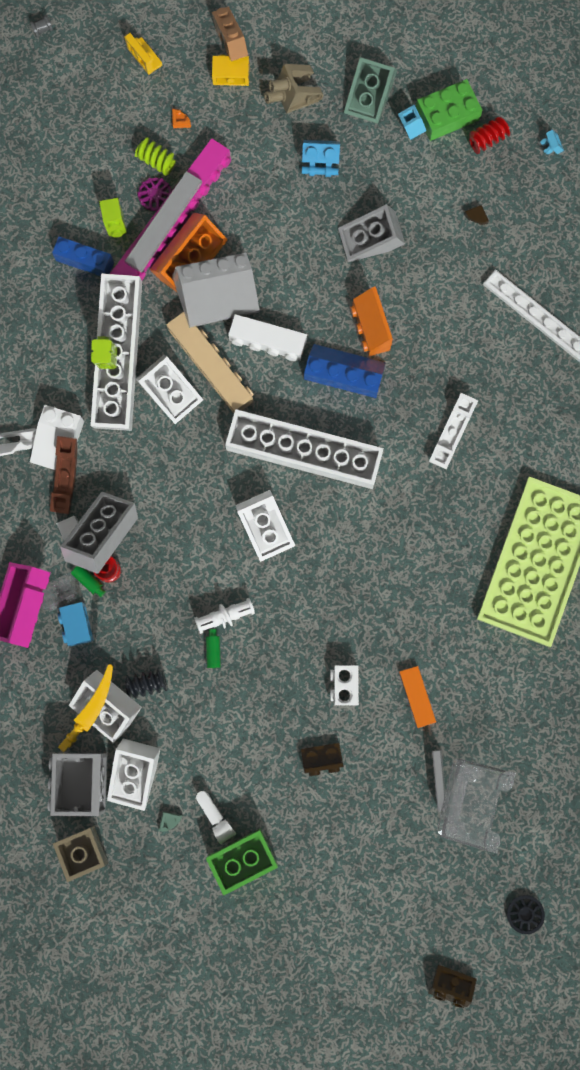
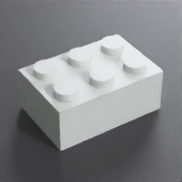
(116, 712)

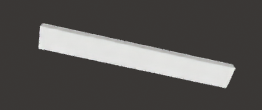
(534, 313)

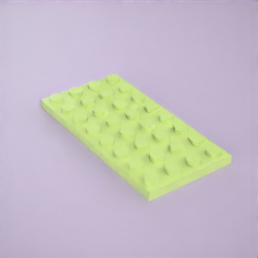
(536, 564)

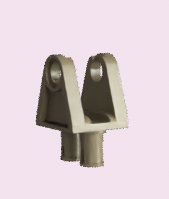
(288, 92)

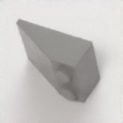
(371, 234)

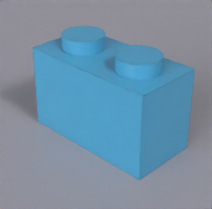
(75, 624)

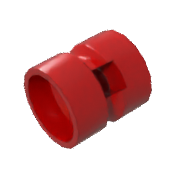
(110, 571)

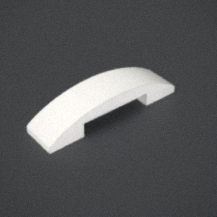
(453, 431)

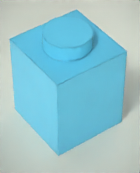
(412, 122)

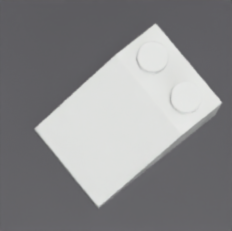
(169, 389)
(51, 424)
(265, 525)
(133, 774)

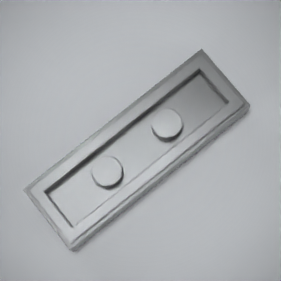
(439, 778)

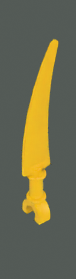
(91, 711)

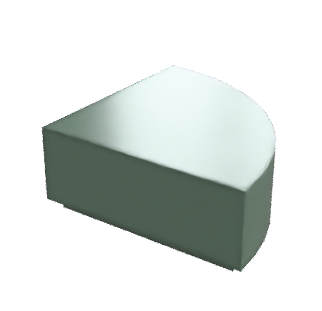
(169, 821)

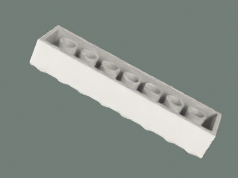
(120, 322)
(304, 449)

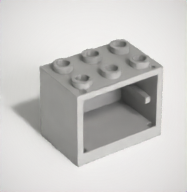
(77, 784)

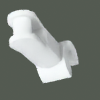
(222, 830)

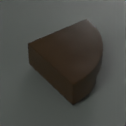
(477, 215)

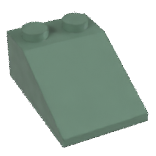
(370, 90)

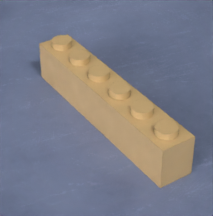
(210, 364)

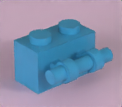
(320, 152)

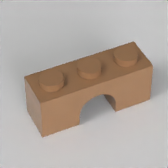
(230, 33)

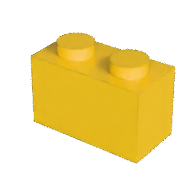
(230, 72)

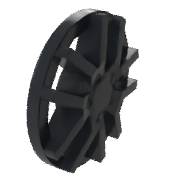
(525, 914)

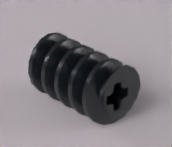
(148, 683)

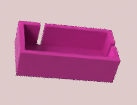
(21, 602)

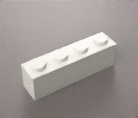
(267, 337)

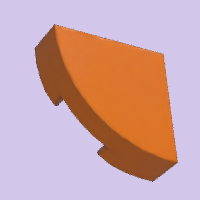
(180, 120)

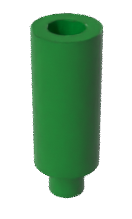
(88, 581)
(213, 650)

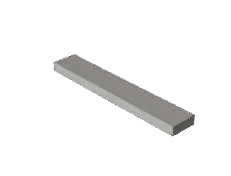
(163, 222)

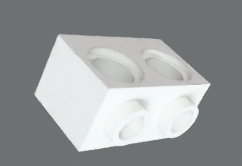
(350, 685)

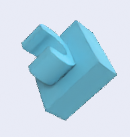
(554, 143)

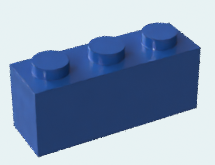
(82, 257)

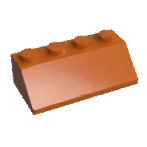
(194, 243)

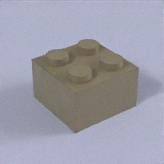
(80, 853)

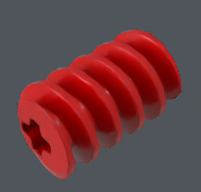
(488, 133)

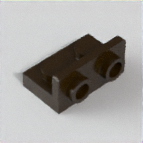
(322, 758)
(453, 987)

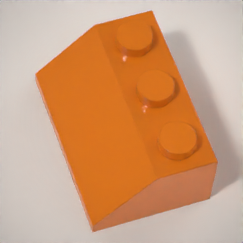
(371, 322)

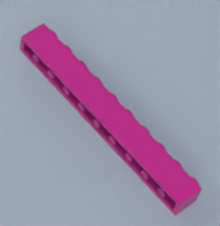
(206, 168)

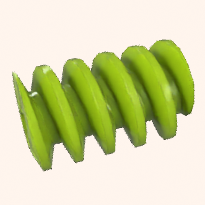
(154, 156)

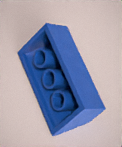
(344, 370)

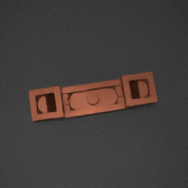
(64, 475)

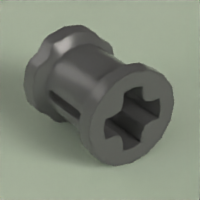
(41, 26)

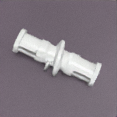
(224, 615)

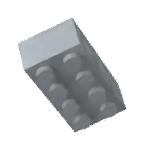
(99, 532)

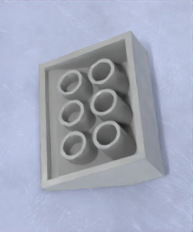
(216, 289)

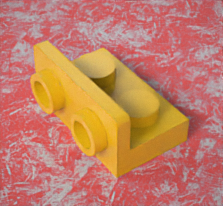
(143, 53)

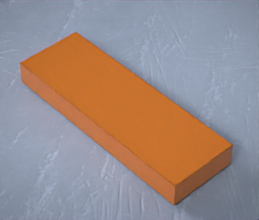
(417, 697)

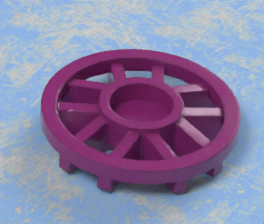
(154, 193)

